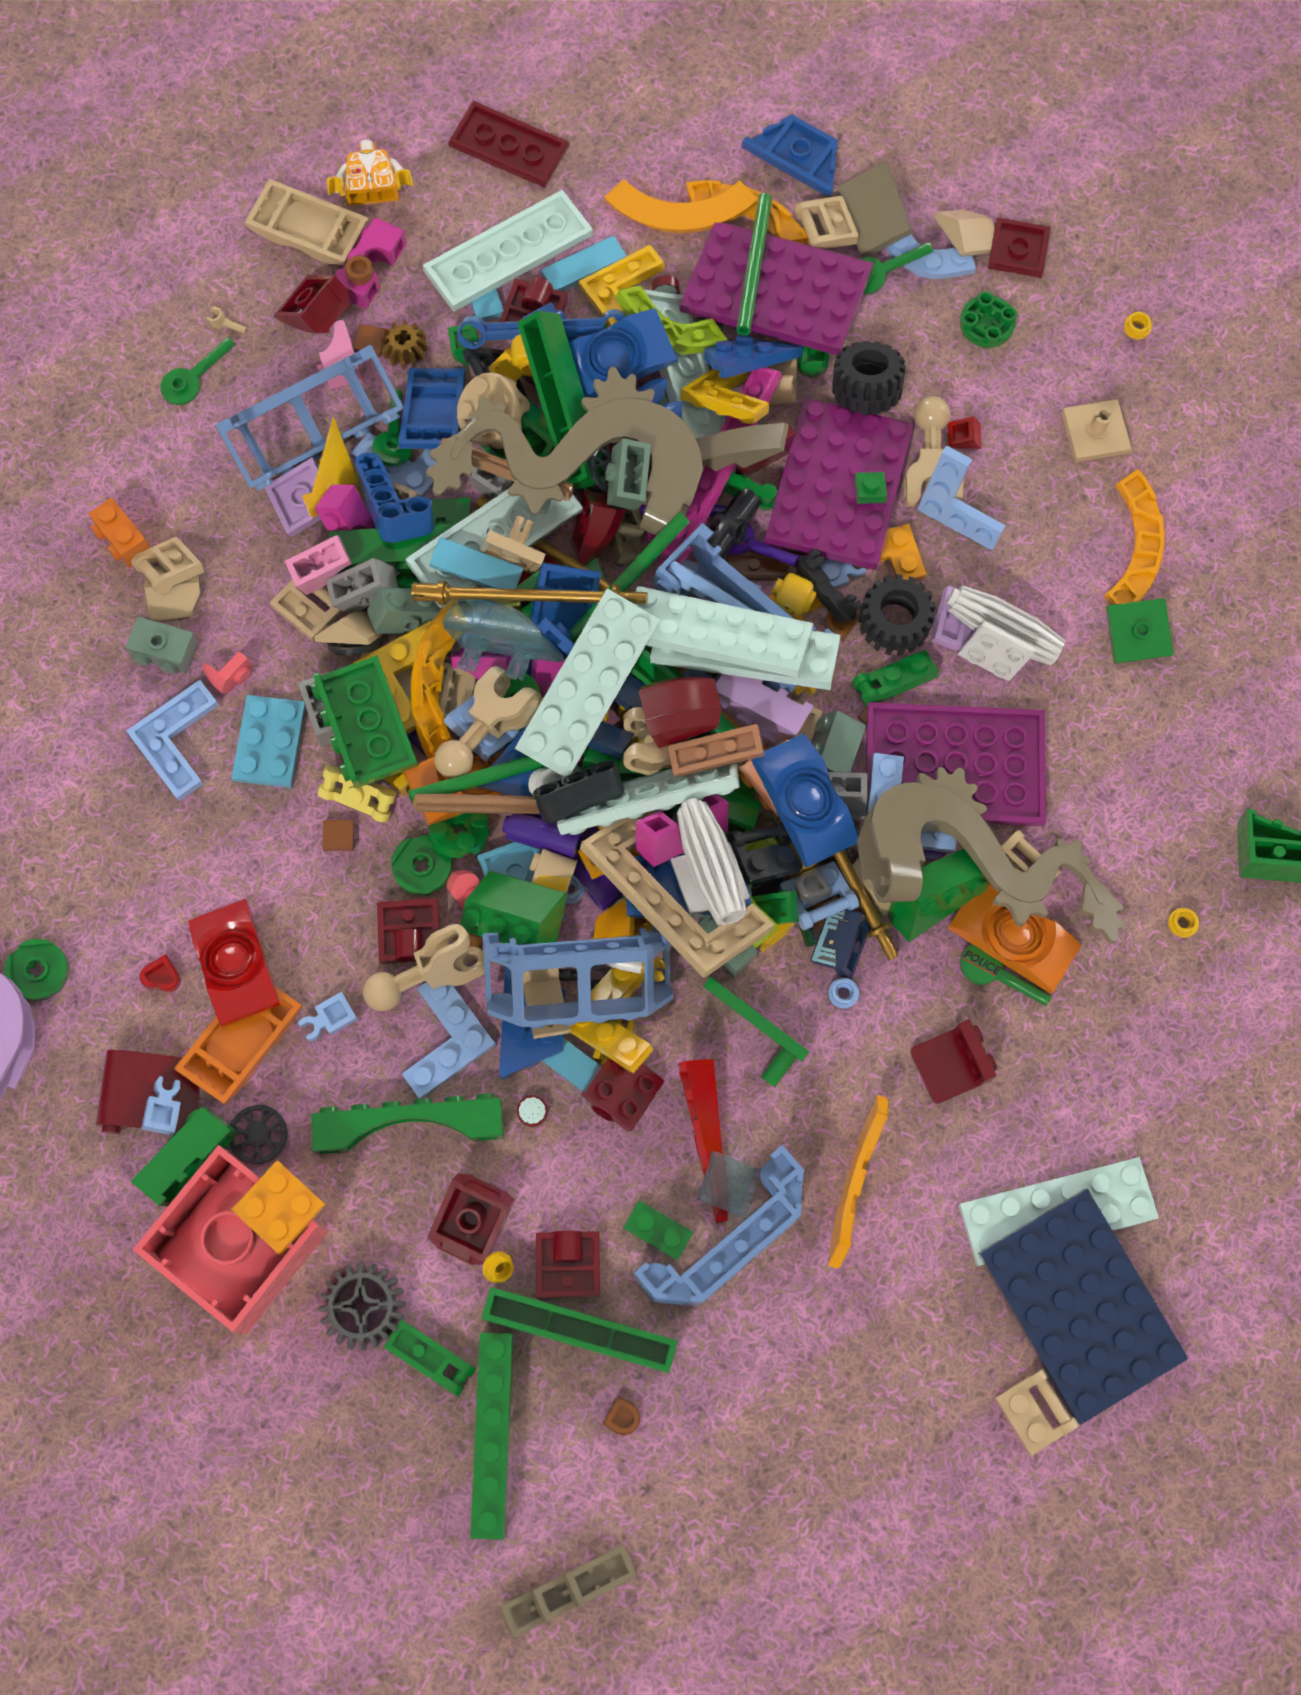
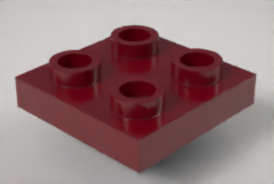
(530, 296)
(405, 928)
(620, 1094)
(567, 1264)

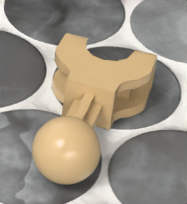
(930, 416)
(491, 715)
(644, 756)
(436, 964)

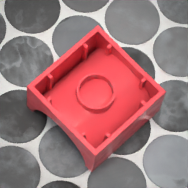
(215, 1253)

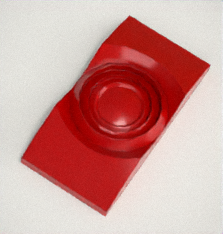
(233, 963)

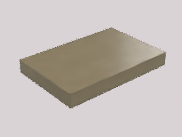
(876, 209)

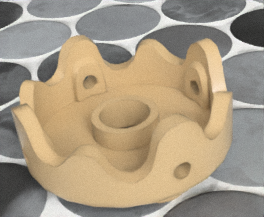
(496, 389)

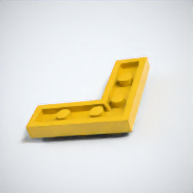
(604, 285)
(717, 395)
(395, 659)
(609, 1036)

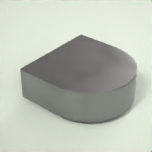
(812, 887)

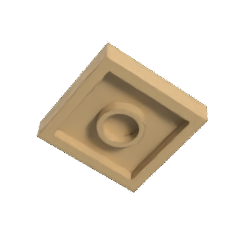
(1096, 430)
(514, 548)

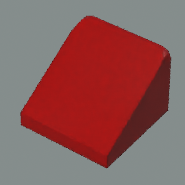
(964, 434)

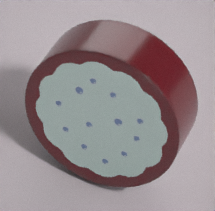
(666, 284)
(532, 1111)

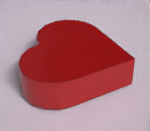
(160, 975)

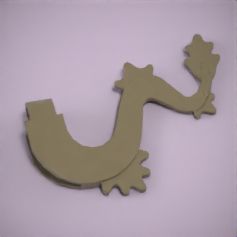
(613, 415)
(894, 853)

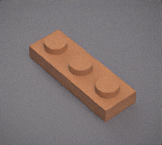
(716, 750)

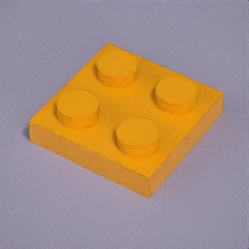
(278, 1207)

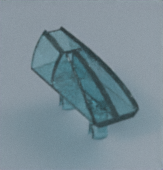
(499, 630)

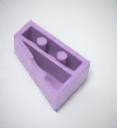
(754, 703)

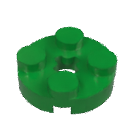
(455, 845)
(422, 882)
(25, 958)

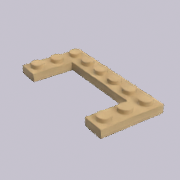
(703, 951)

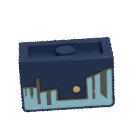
(841, 942)

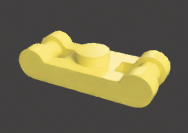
(357, 798)

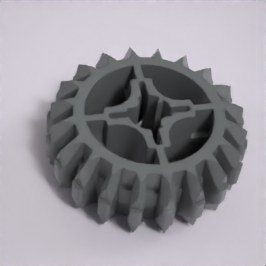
(362, 1322)

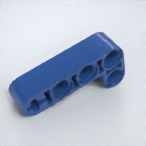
(393, 518)

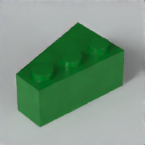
(1268, 849)
(945, 888)
(183, 1155)

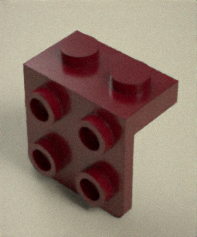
(954, 1062)

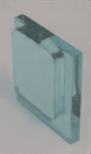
(729, 1184)

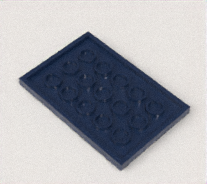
(1082, 1306)

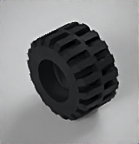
(868, 377)
(903, 593)

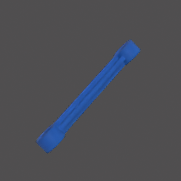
(510, 330)

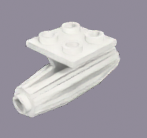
(1003, 633)
(709, 869)

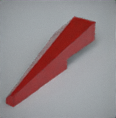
(701, 1097)

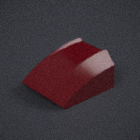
(315, 304)
(595, 525)
(680, 708)
(470, 1219)

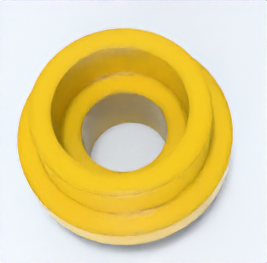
(1141, 319)
(1187, 914)
(498, 1267)

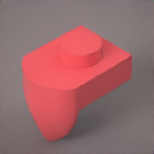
(234, 672)
(461, 885)

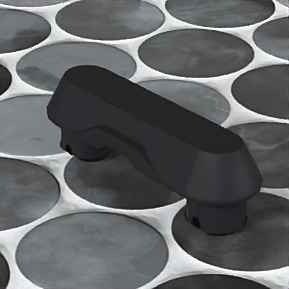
(840, 607)

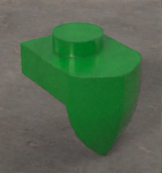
(457, 348)
(813, 362)

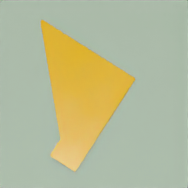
(333, 469)

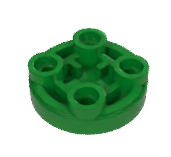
(988, 320)

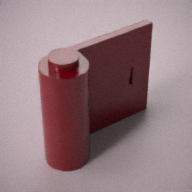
(131, 1080)

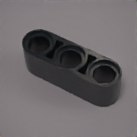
(578, 791)

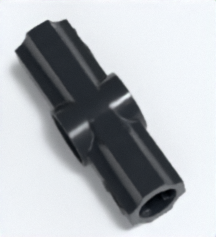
(732, 525)

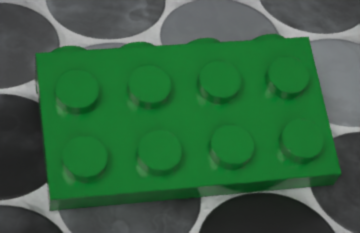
(364, 722)

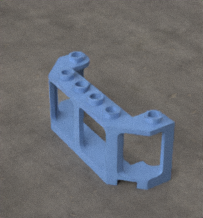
(294, 396)
(725, 577)
(582, 956)
(783, 1180)

